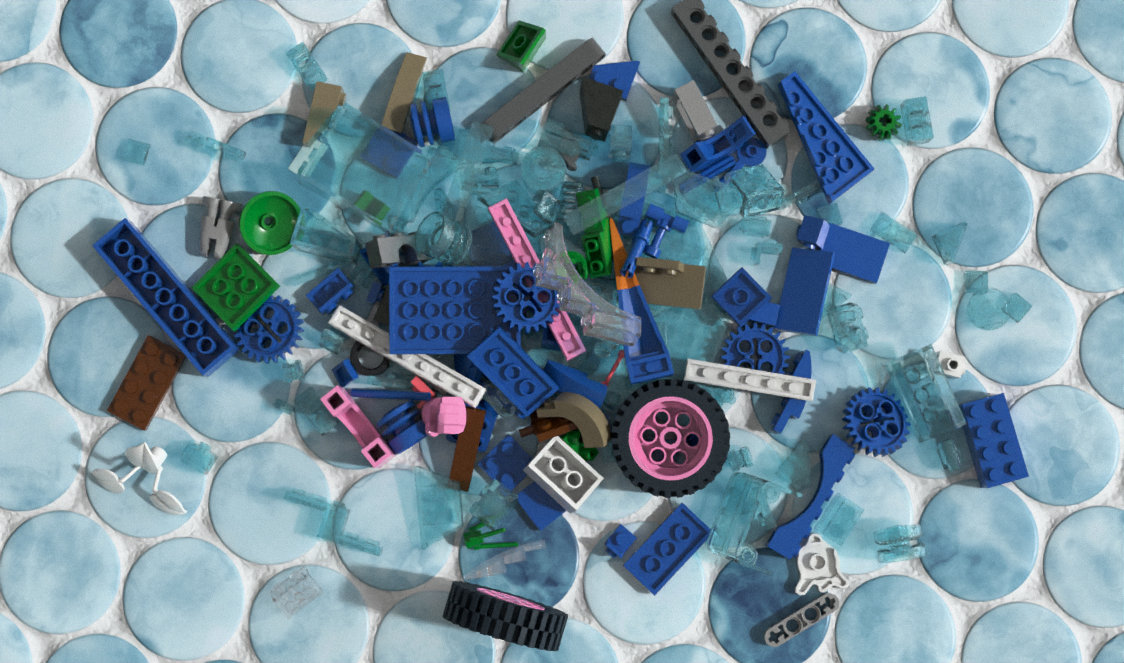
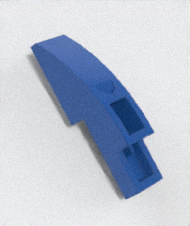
(792, 406)

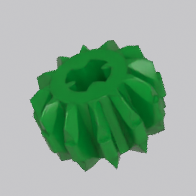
(889, 117)

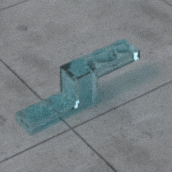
(334, 521)

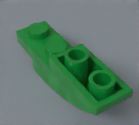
(596, 240)

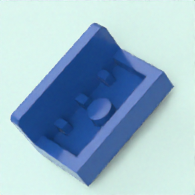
(330, 292)

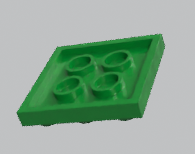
(235, 287)

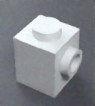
(952, 364)

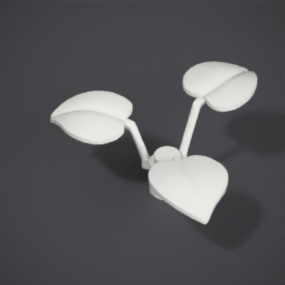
(150, 461)

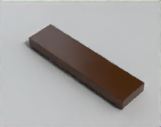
(467, 448)

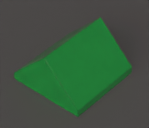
(522, 45)

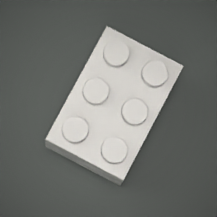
(563, 474)

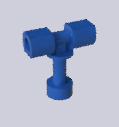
(665, 224)

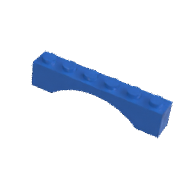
(833, 458)

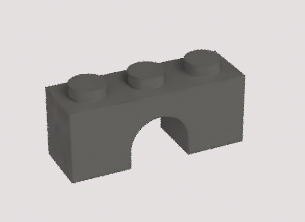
(385, 250)

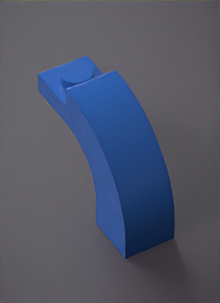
(705, 153)
(631, 215)

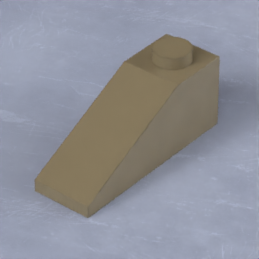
(324, 103)

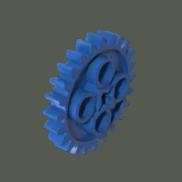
(513, 311)
(283, 315)
(774, 357)
(881, 440)

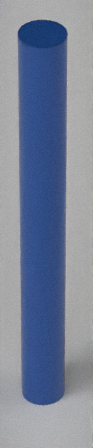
(389, 394)

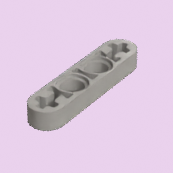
(802, 622)

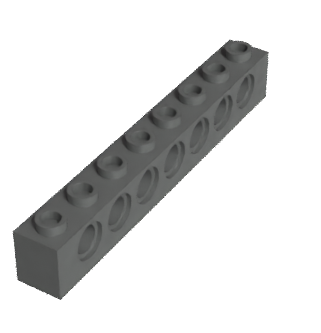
(767, 134)

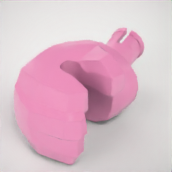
(444, 416)

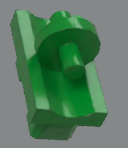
(575, 441)

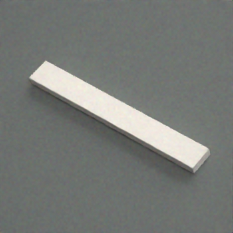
(418, 364)

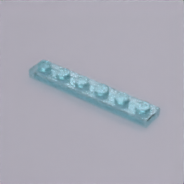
(624, 194)

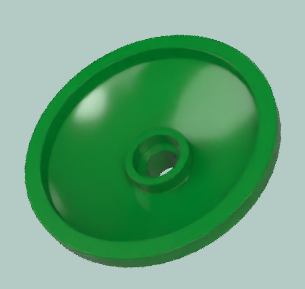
(271, 237)

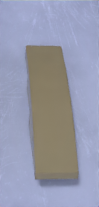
(404, 92)

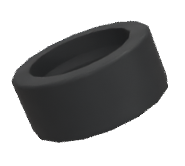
(363, 370)

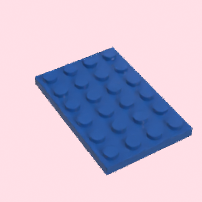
(444, 308)

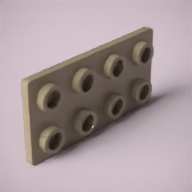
(670, 282)

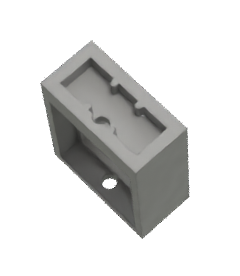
(694, 112)

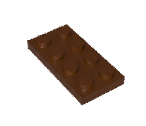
(147, 383)

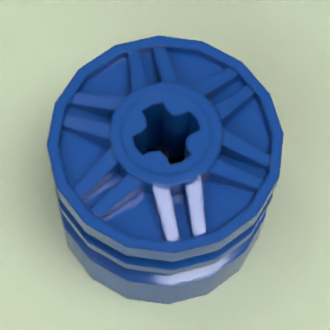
(432, 122)
(403, 426)

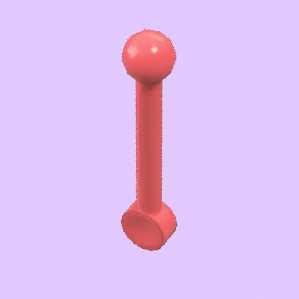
(620, 356)

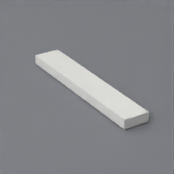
(750, 379)

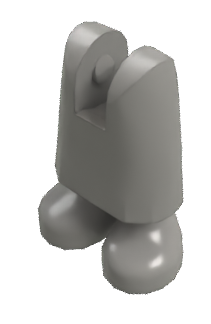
(217, 229)

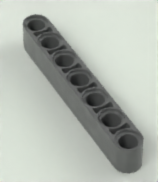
(544, 89)

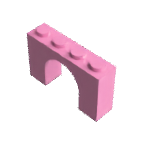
(349, 413)

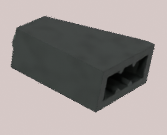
(598, 107)

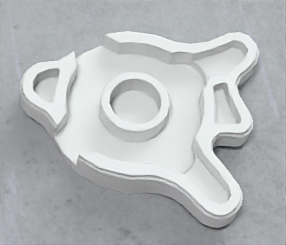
(818, 565)

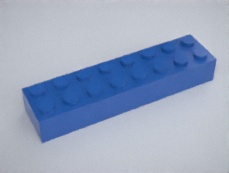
(166, 297)

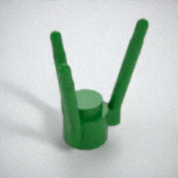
(474, 538)

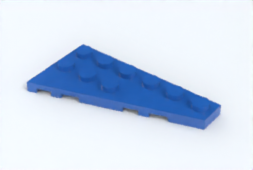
(828, 147)

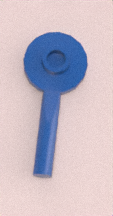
(750, 154)

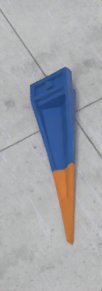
(649, 355)

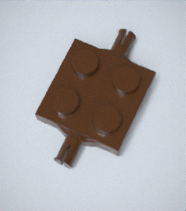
(547, 427)

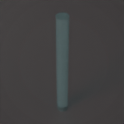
(319, 272)

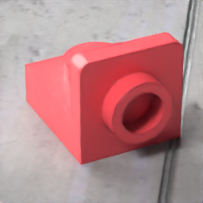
(421, 386)

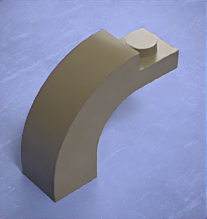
(583, 413)

